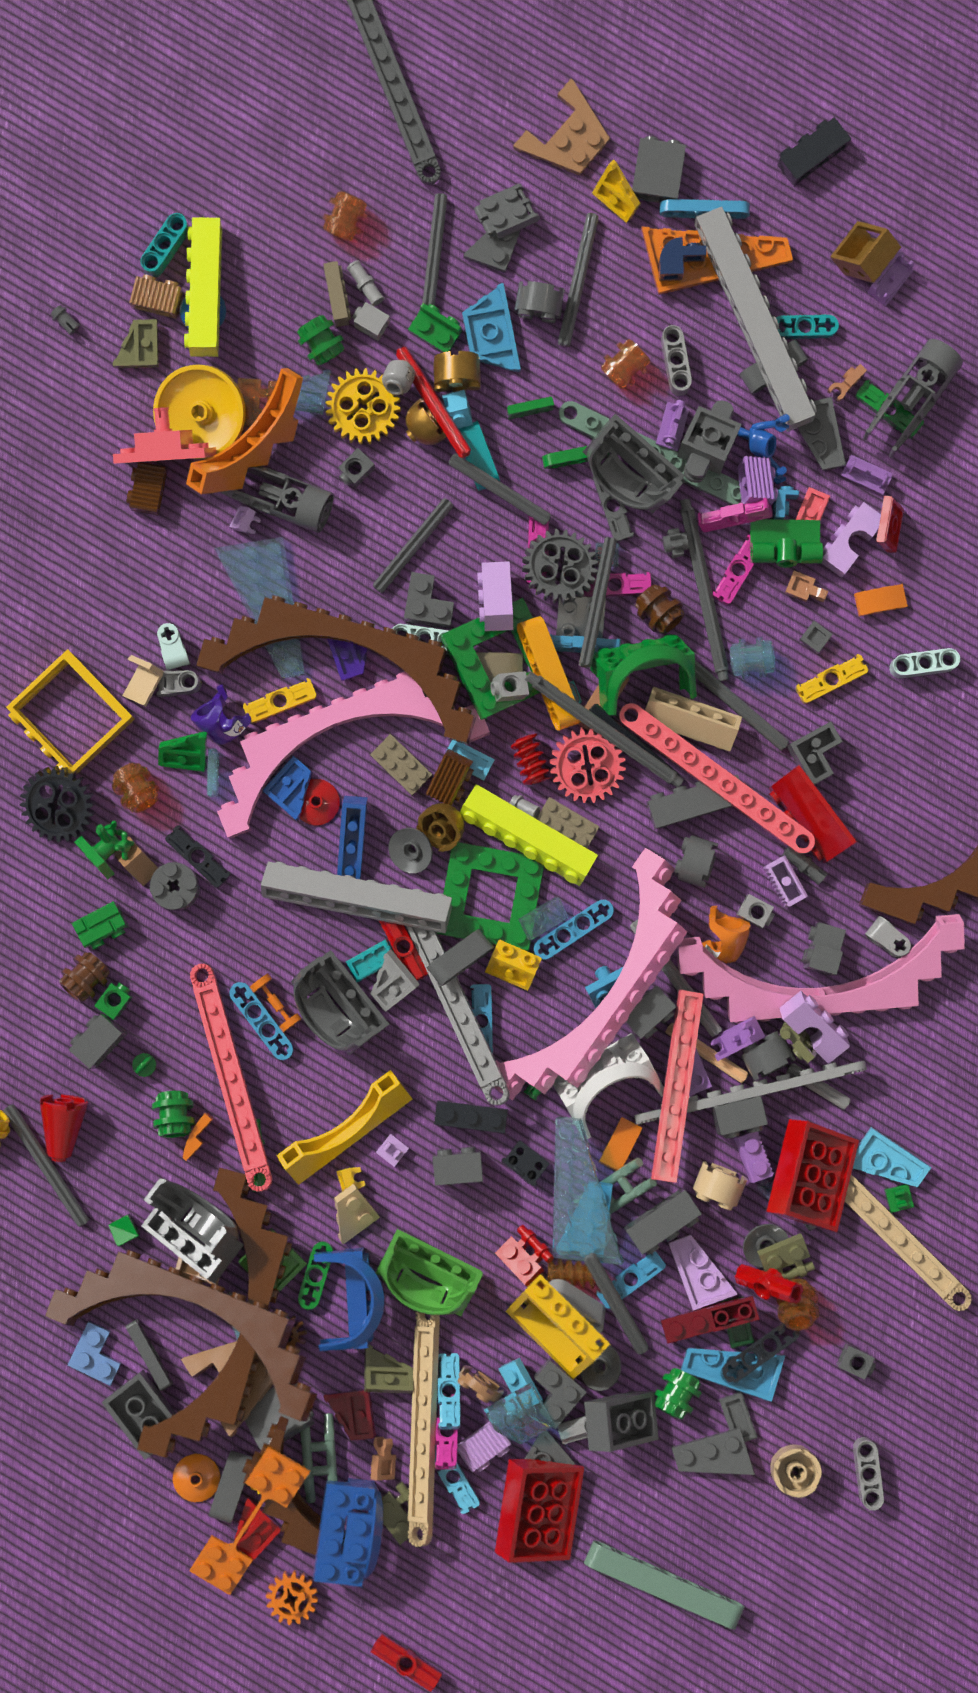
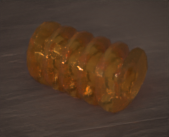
(570, 1273)

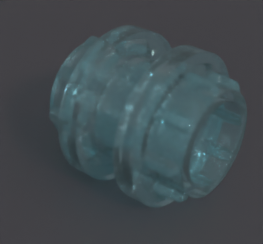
(752, 658)

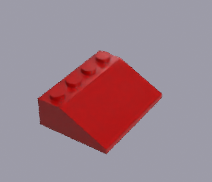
(811, 810)
(812, 1175)
(538, 1511)

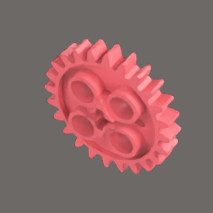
(567, 768)

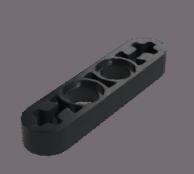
(760, 1352)

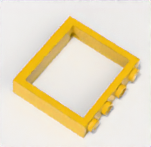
(39, 683)
(557, 1327)

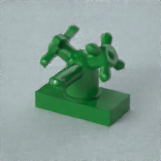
(106, 847)

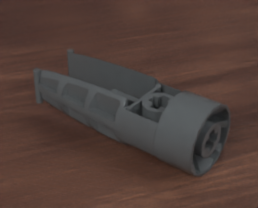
(938, 364)
(310, 510)

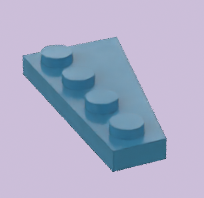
(708, 1365)

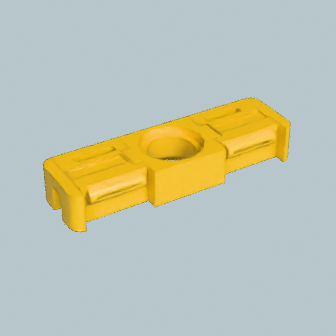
(845, 672)
(295, 695)

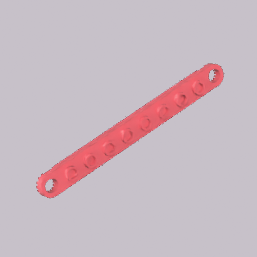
(716, 778)
(231, 1077)

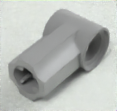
(573, 1430)

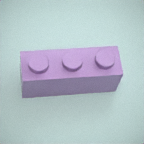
(495, 596)

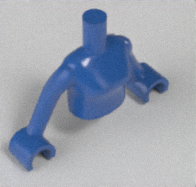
(764, 443)

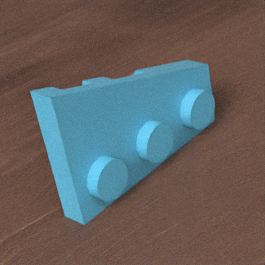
(887, 1159)

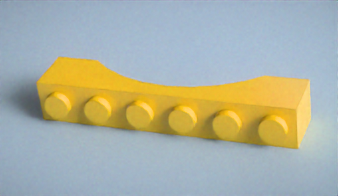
(310, 1155)

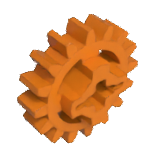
(282, 1601)

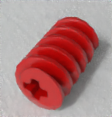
(530, 760)

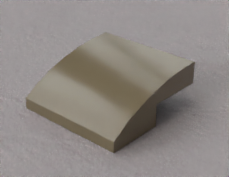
(500, 663)

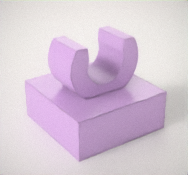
(242, 520)
(392, 1150)

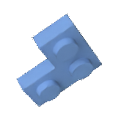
(88, 1356)

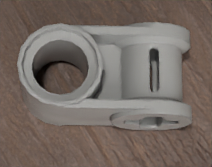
(173, 683)
(885, 934)

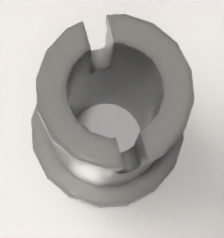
(526, 806)

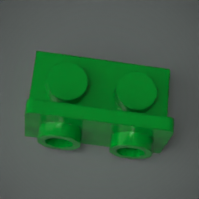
(435, 328)

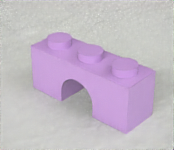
(838, 555)
(803, 1013)

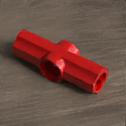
(412, 961)
(769, 1283)
(419, 1671)

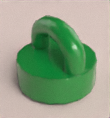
(144, 1065)

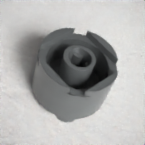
(539, 301)
(697, 861)
(161, 888)
(768, 1056)

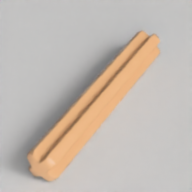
(723, 1064)

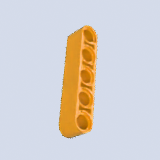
(546, 663)

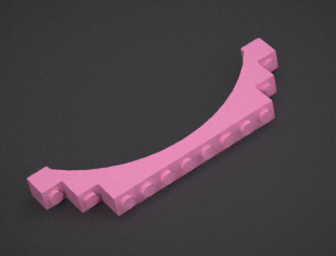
(271, 748)
(652, 947)
(888, 988)

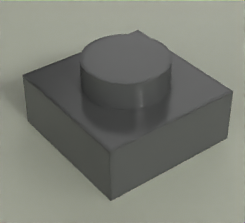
(815, 637)

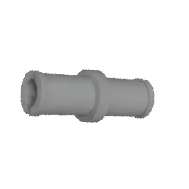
(365, 283)

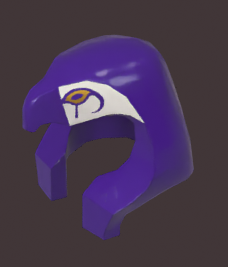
(213, 720)

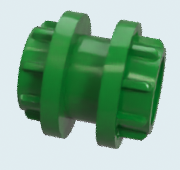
(320, 340)
(173, 1116)
(677, 1393)

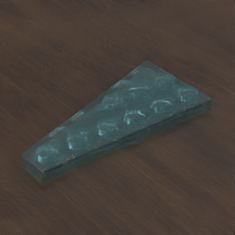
(259, 572)
(580, 1207)

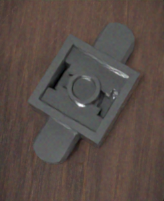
(708, 441)

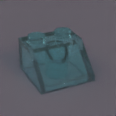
(519, 1415)

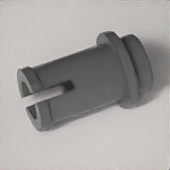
(64, 319)

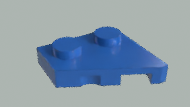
(290, 787)

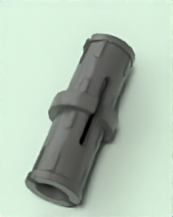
(805, 865)

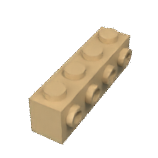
(694, 718)

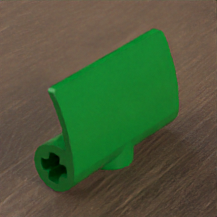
(785, 542)

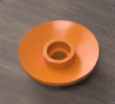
(204, 1468)

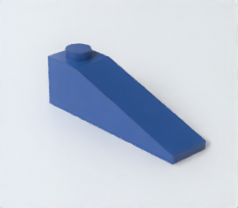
(352, 836)

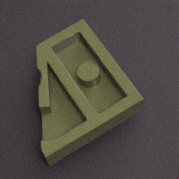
(139, 346)
(386, 1374)

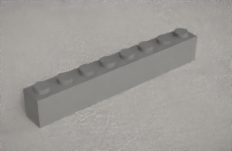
(356, 896)

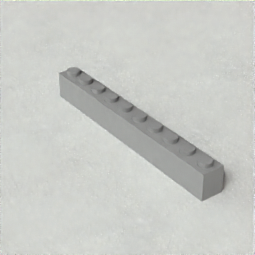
(754, 317)

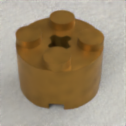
(456, 371)

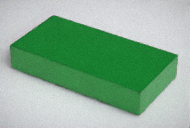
(530, 408)

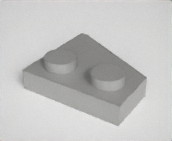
(392, 982)

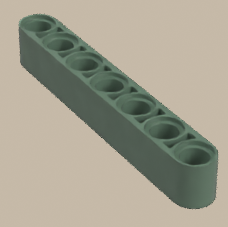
(664, 1584)

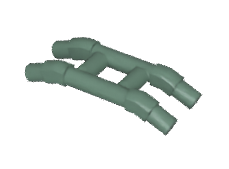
(630, 1192)
(309, 1447)

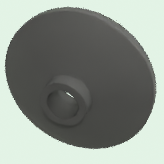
(402, 853)
(756, 1236)
(598, 1378)

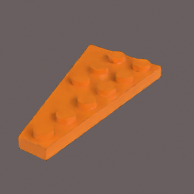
(762, 251)

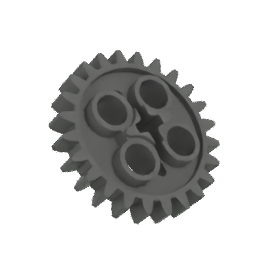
(538, 562)

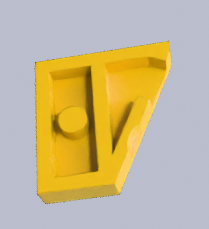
(616, 192)

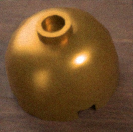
(423, 425)
(442, 826)

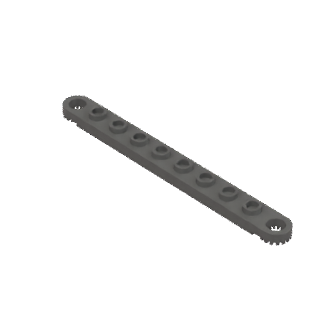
(395, 88)

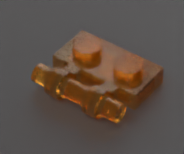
(252, 394)

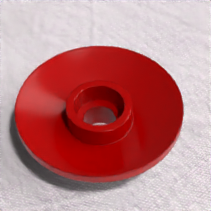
(328, 804)

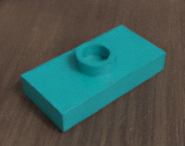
(369, 961)

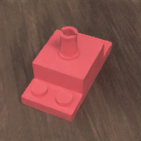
(164, 444)

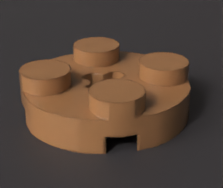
(481, 1383)

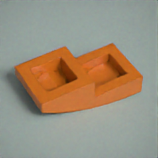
(880, 600)
(194, 1142)
(620, 1144)

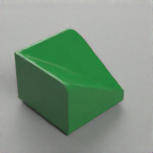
(123, 1230)

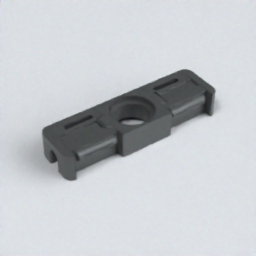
(616, 520)
(149, 1354)

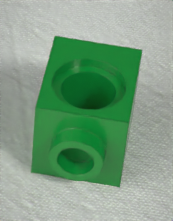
(104, 1004)

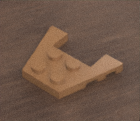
(576, 140)
(218, 1356)

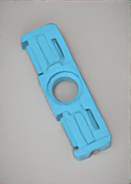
(449, 1405)
(461, 1490)

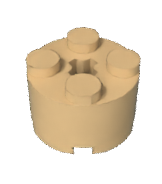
(719, 1185)
(809, 1474)

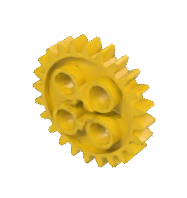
(348, 391)

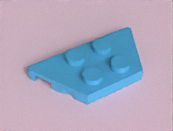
(491, 330)

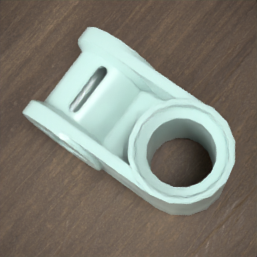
(172, 650)

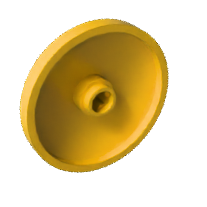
(204, 402)

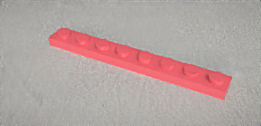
(677, 1086)

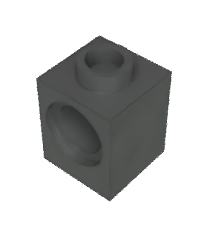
(360, 459)
(846, 1357)

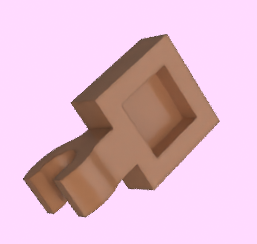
(851, 377)
(802, 587)
(384, 1462)

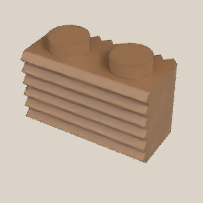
(156, 296)

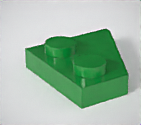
(184, 752)

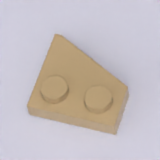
(353, 1213)

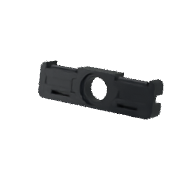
(186, 845)

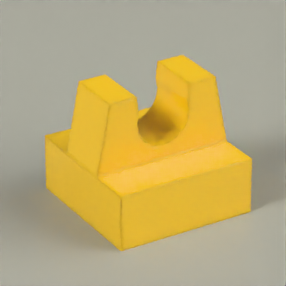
(346, 1178)

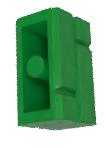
(100, 925)

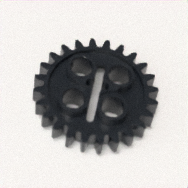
(38, 797)

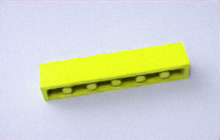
(204, 287)
(527, 835)

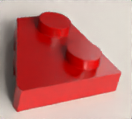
(258, 1533)

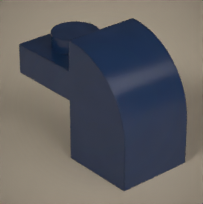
(673, 256)

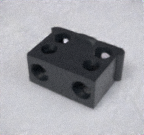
(524, 1164)

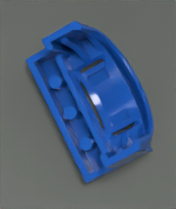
(362, 1314)
(361, 1536)

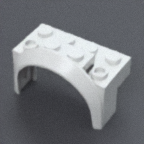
(618, 1062)

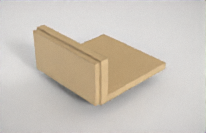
(143, 681)

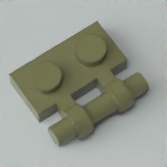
(801, 1042)
(787, 1253)
(394, 1515)

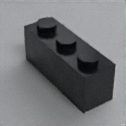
(813, 151)
(470, 1116)

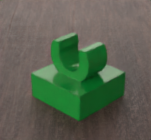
(899, 1198)

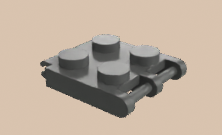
(505, 212)

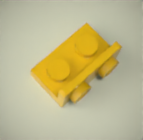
(513, 965)

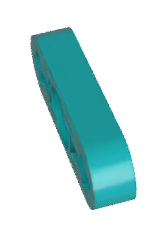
(821, 332)

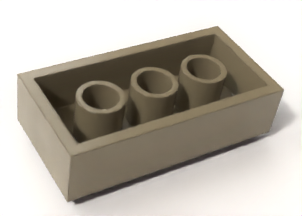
(337, 298)
(401, 765)
(567, 822)

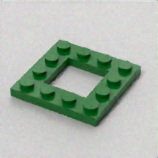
(460, 647)
(468, 857)

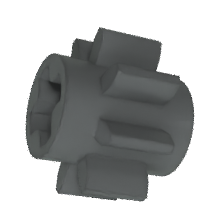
(675, 542)

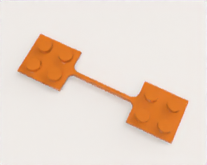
(275, 1479)

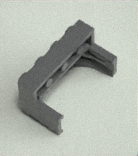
(618, 480)
(324, 1016)
(203, 1221)

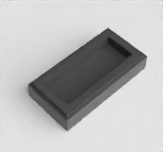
(738, 1415)

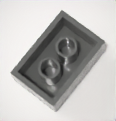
(663, 1221)
(138, 1405)
(621, 1421)

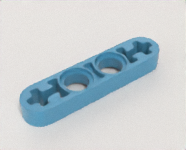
(692, 208)
(575, 932)
(263, 1019)

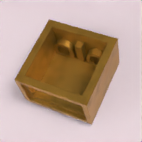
(865, 256)

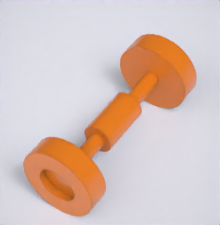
(275, 1002)

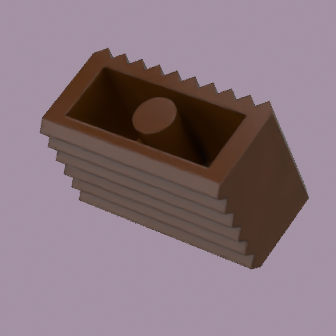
(147, 488)
(449, 778)

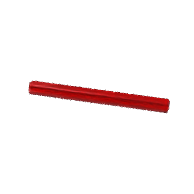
(435, 405)

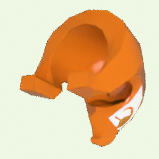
(732, 933)

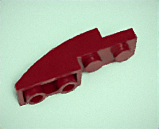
(709, 1319)

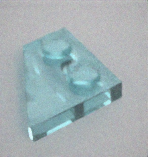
(313, 393)

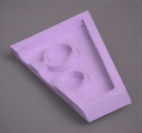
(698, 1273)

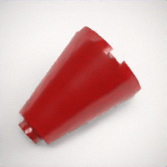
(62, 1124)

